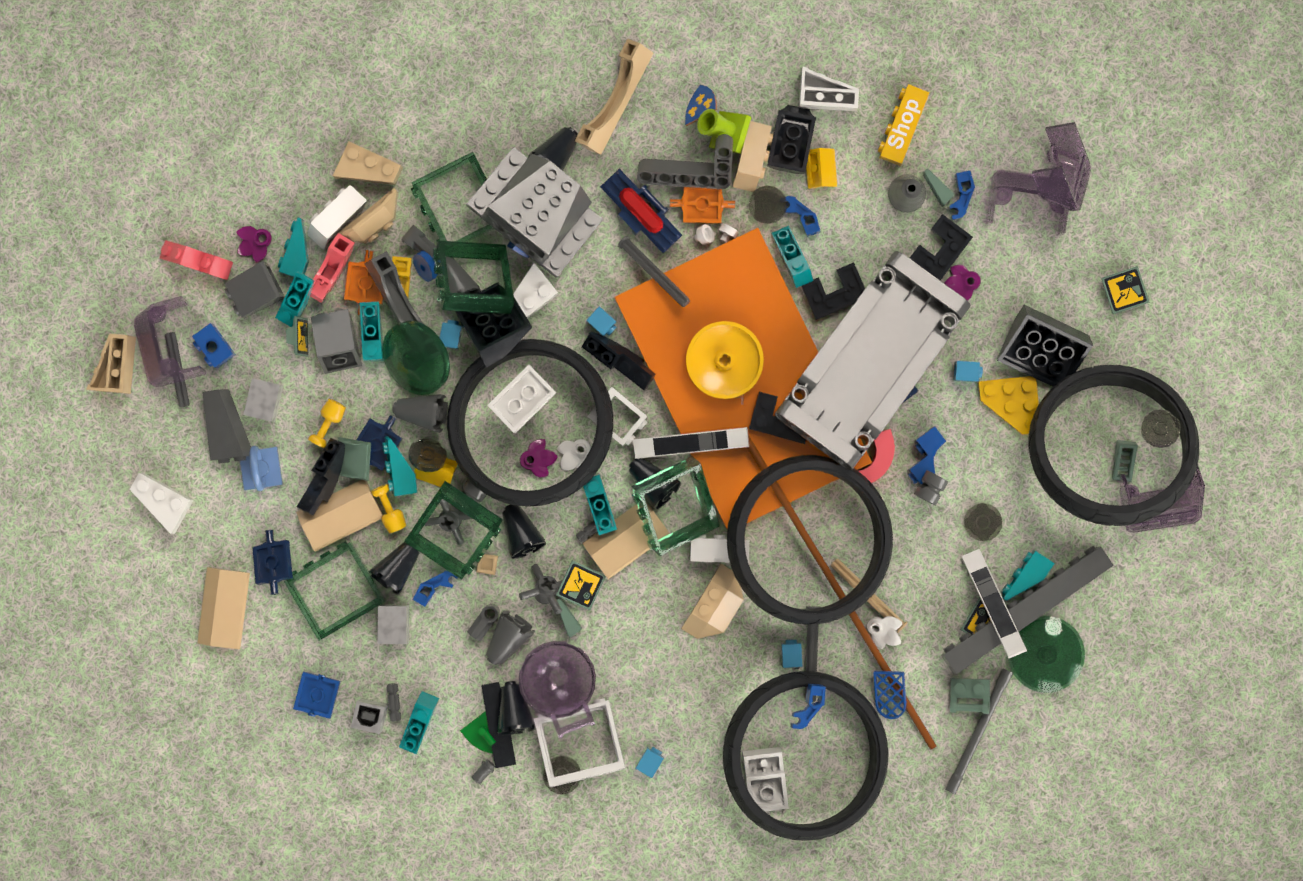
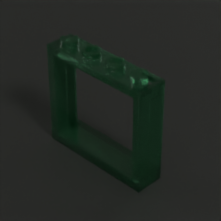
(425, 207)
(473, 302)
(470, 508)
(689, 532)
(310, 567)

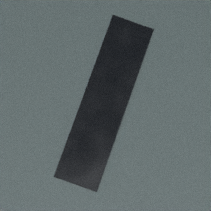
(503, 747)

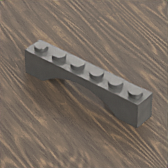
(388, 282)

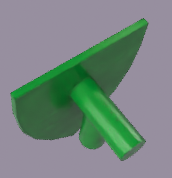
(478, 733)

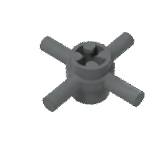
(449, 520)
(544, 590)

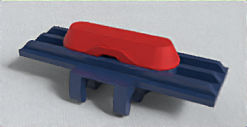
(638, 213)

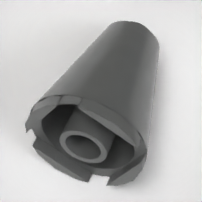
(902, 198)
(459, 279)
(423, 411)
(508, 637)

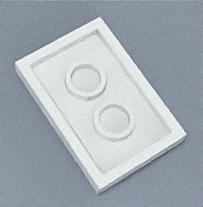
(522, 399)

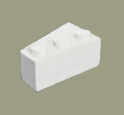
(826, 93)
(534, 291)

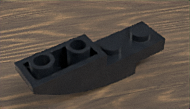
(619, 357)
(327, 472)

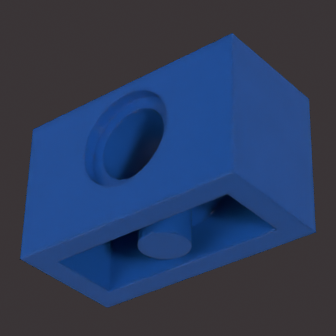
(221, 354)

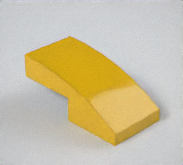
(403, 267)

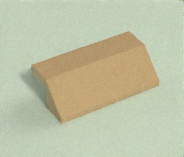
(340, 516)
(622, 546)
(223, 608)

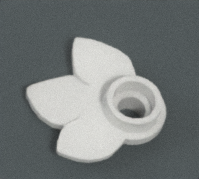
(571, 456)
(886, 633)

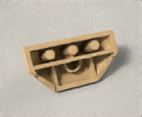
(373, 220)
(716, 605)

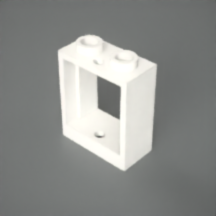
(628, 438)

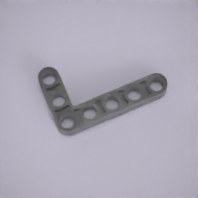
(690, 173)

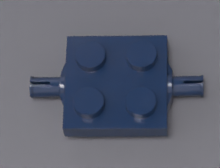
(375, 434)
(272, 562)

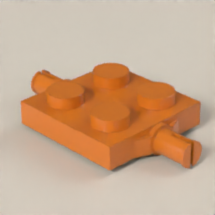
(702, 205)
(359, 283)

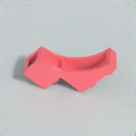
(196, 259)

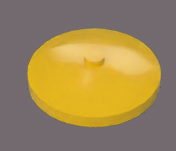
(724, 360)

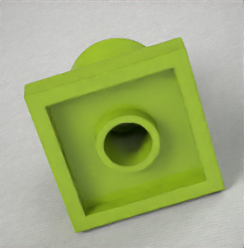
(727, 123)

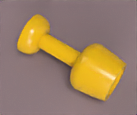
(332, 412)
(393, 519)

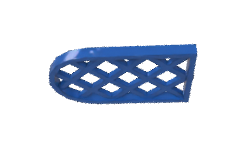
(877, 698)

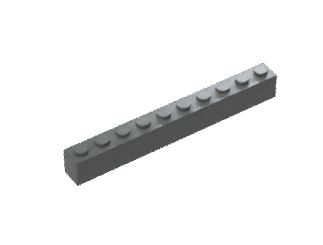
(1029, 608)

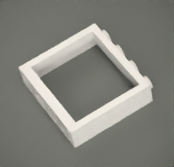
(599, 704)

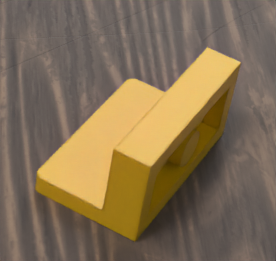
(821, 168)
(438, 477)

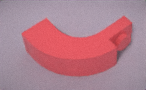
(332, 267)
(883, 456)

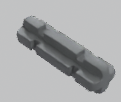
(589, 530)
(393, 702)

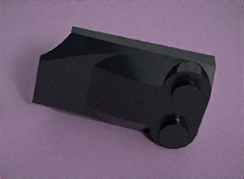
(792, 140)

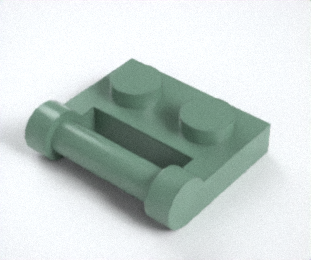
(970, 689)

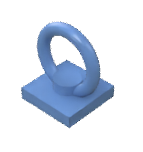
(261, 469)

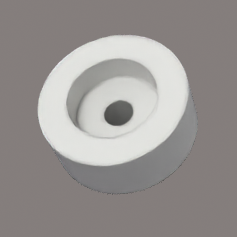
(727, 232)
(704, 234)

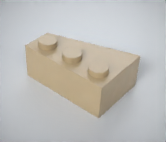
(752, 156)
(366, 166)
(115, 365)

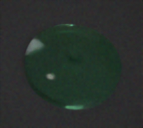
(416, 357)
(1052, 655)

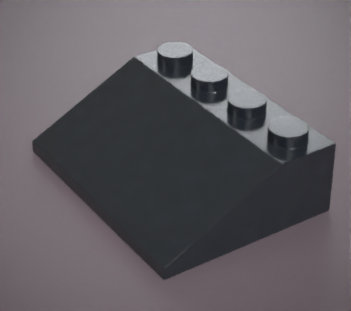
(494, 333)
(1044, 347)

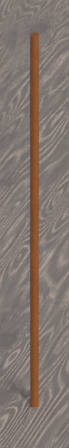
(840, 594)

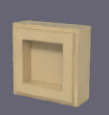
(487, 564)

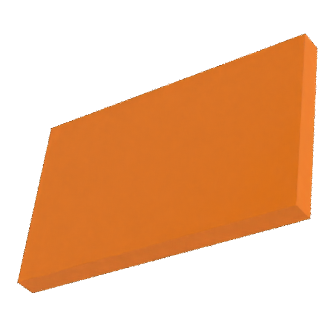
(743, 287)

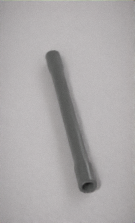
(957, 776)

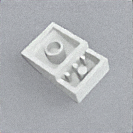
(766, 778)

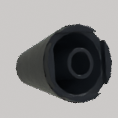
(558, 147)
(642, 469)
(521, 532)
(395, 568)
(513, 711)

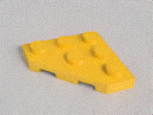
(1012, 400)

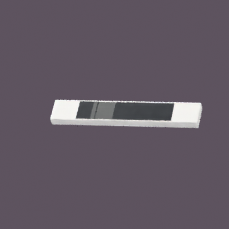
(691, 442)
(994, 603)

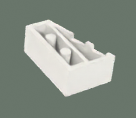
(335, 216)
(162, 501)
(712, 549)

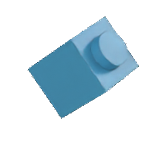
(602, 322)
(451, 334)
(967, 371)
(791, 653)
(650, 761)

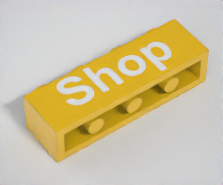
(903, 125)

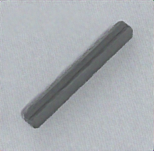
(173, 351)

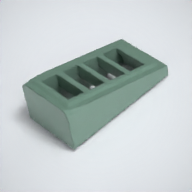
(939, 189)
(1117, 459)
(570, 623)

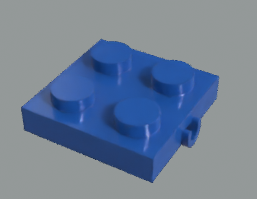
(316, 695)

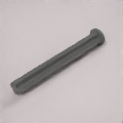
(653, 271)
(812, 648)

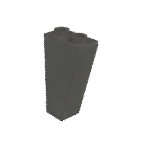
(224, 427)

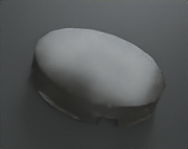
(768, 204)
(1160, 428)
(427, 455)
(982, 522)
(561, 766)

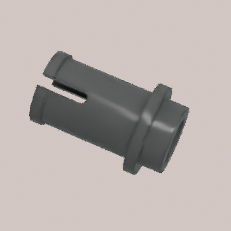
(485, 769)

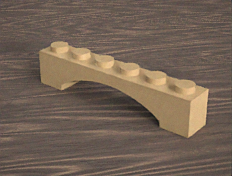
(633, 64)

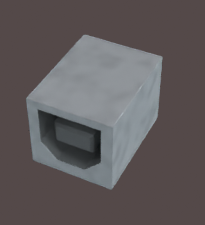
(263, 400)
(393, 624)
(369, 716)

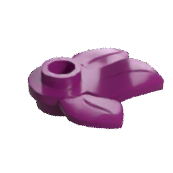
(251, 243)
(959, 281)
(541, 458)

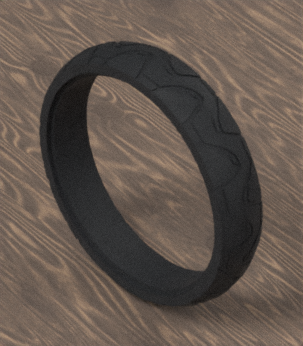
(1124, 377)
(568, 486)
(881, 551)
(876, 771)

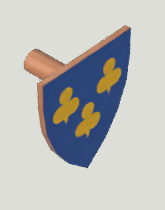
(701, 100)

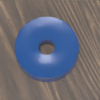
(424, 266)

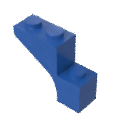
(928, 444)

